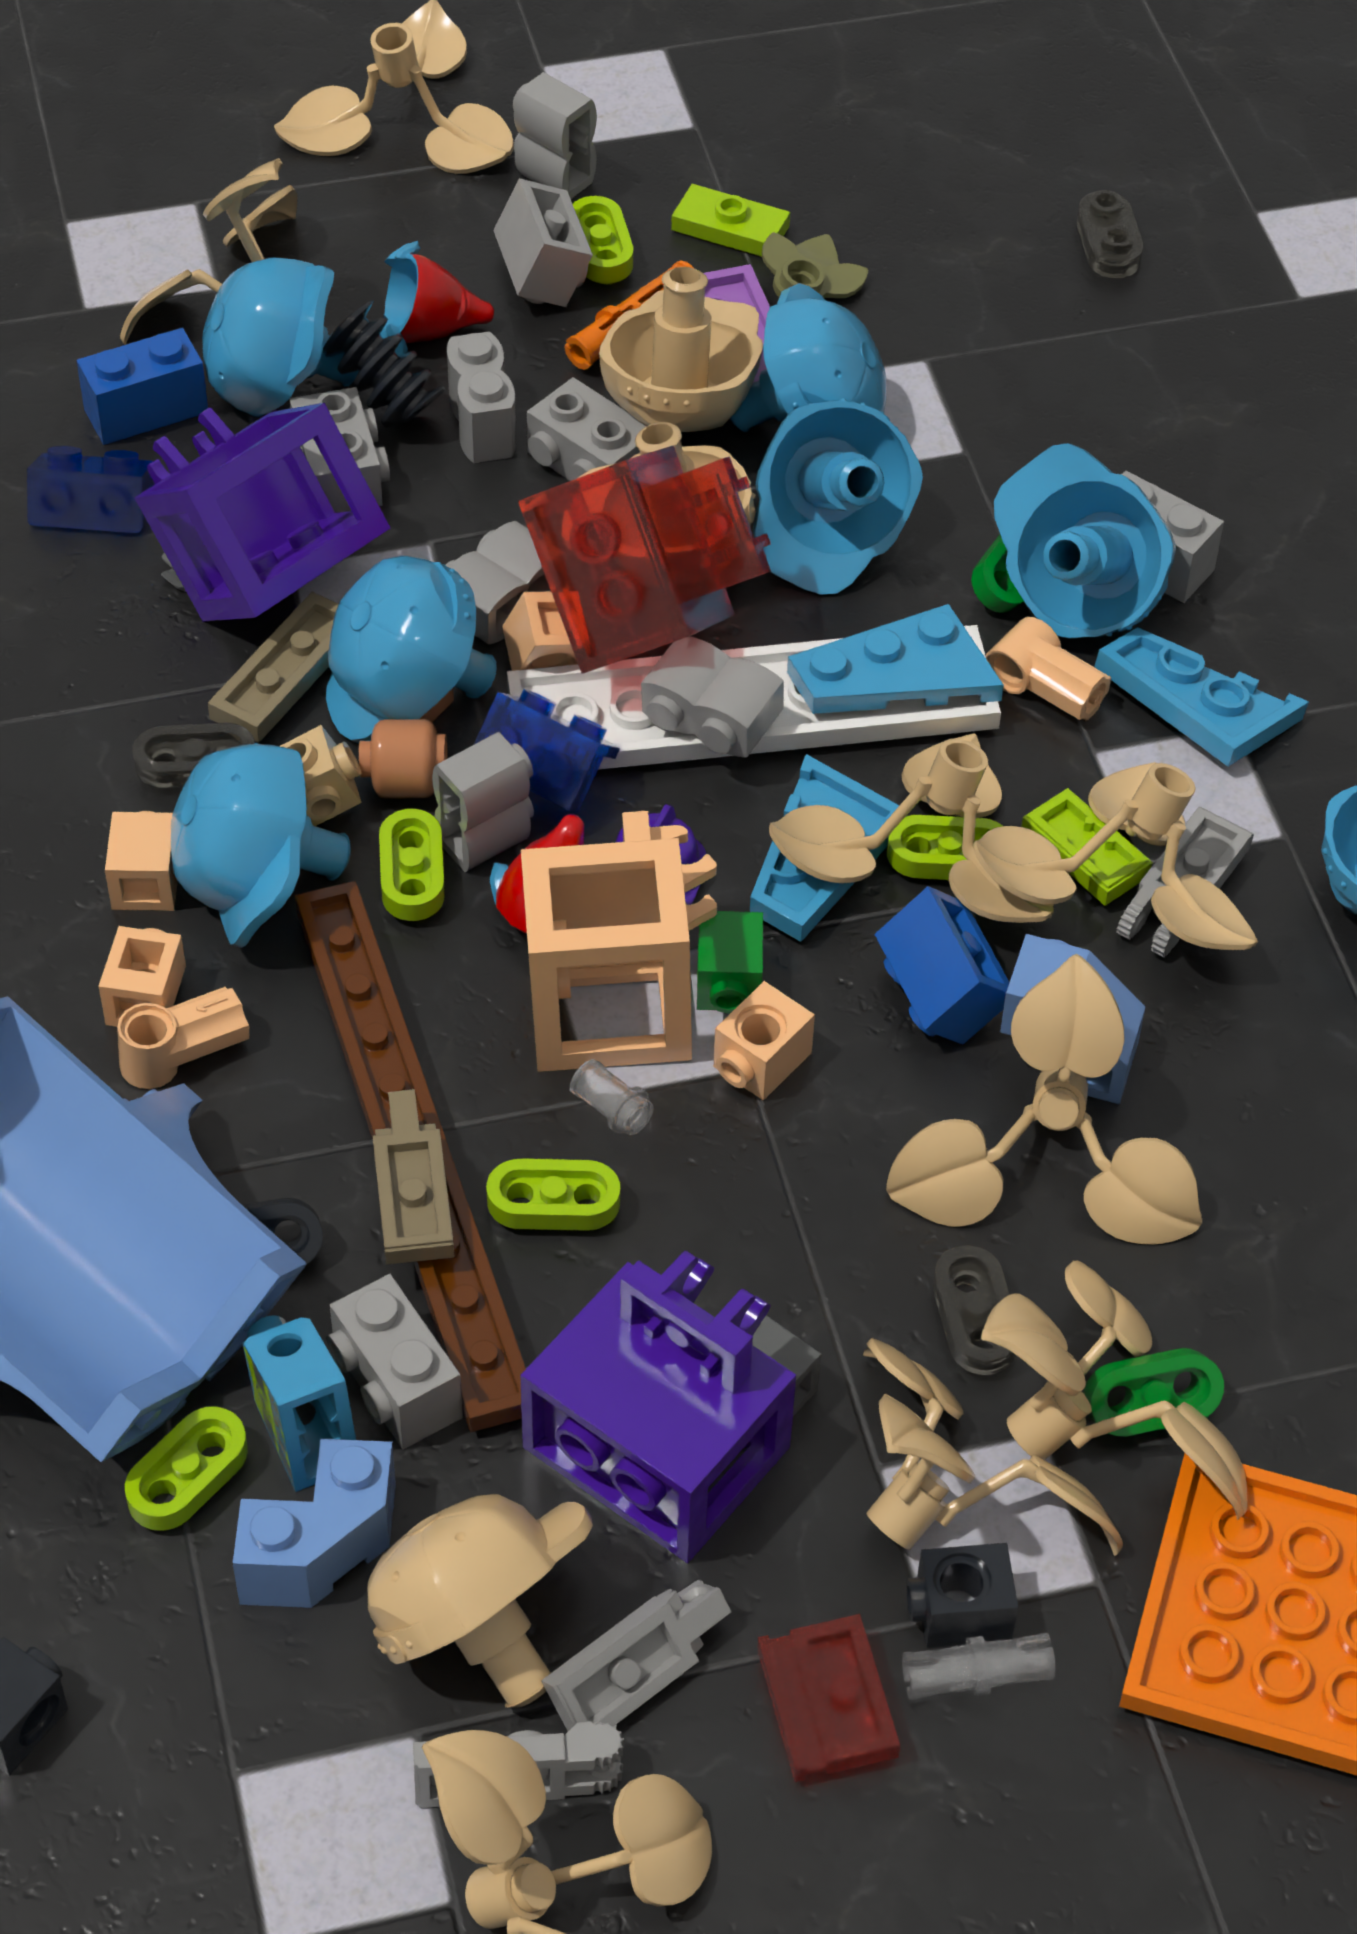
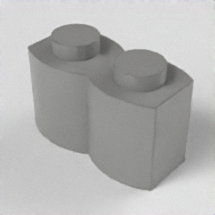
(555, 134)
(481, 397)
(499, 575)
(712, 696)
(483, 800)

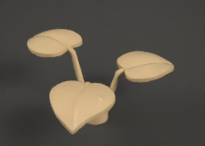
(425, 45)
(277, 207)
(952, 781)
(1147, 805)
(1068, 1032)
(1061, 1407)
(917, 1493)
(495, 1790)

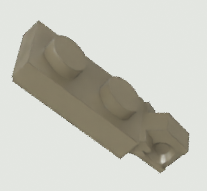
(412, 1186)

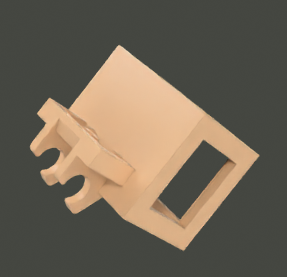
(612, 920)

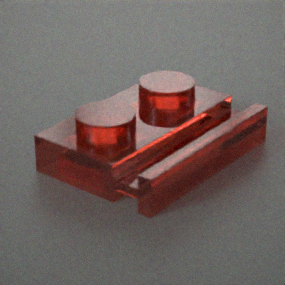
(828, 1697)

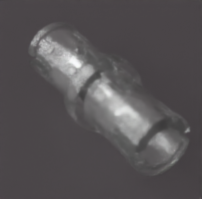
(978, 1665)

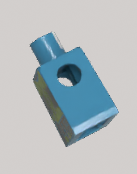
(289, 1369)

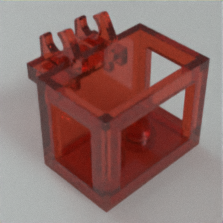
(643, 553)

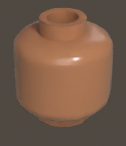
(402, 757)

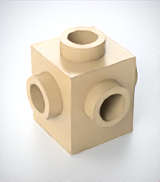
(327, 774)

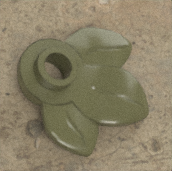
(813, 265)

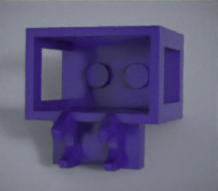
(251, 514)
(657, 1399)

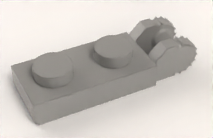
(1206, 849)
(569, 1764)

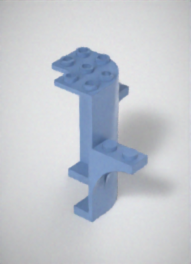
(116, 1247)

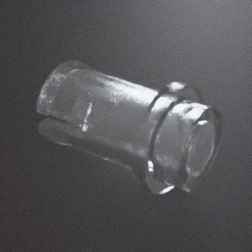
(623, 1106)

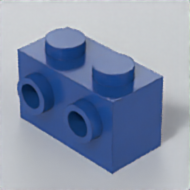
(142, 386)
(943, 966)

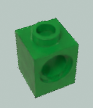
(729, 959)

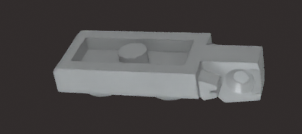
(636, 1656)

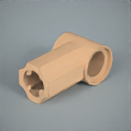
(1034, 660)
(160, 1038)

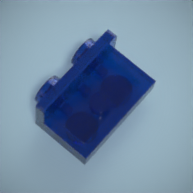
(87, 490)
(560, 751)

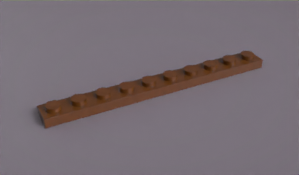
(381, 1061)

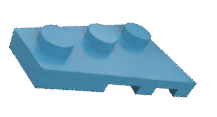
(902, 660)
(1211, 709)
(787, 894)

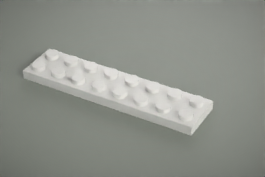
(615, 702)

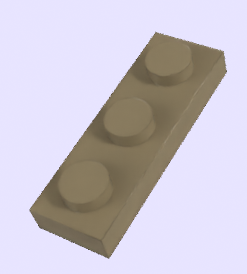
(278, 670)

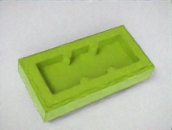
(728, 219)
(1069, 826)

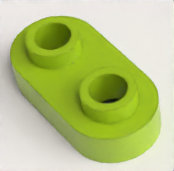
(607, 239)
(931, 844)
(411, 875)
(553, 1194)
(181, 1470)

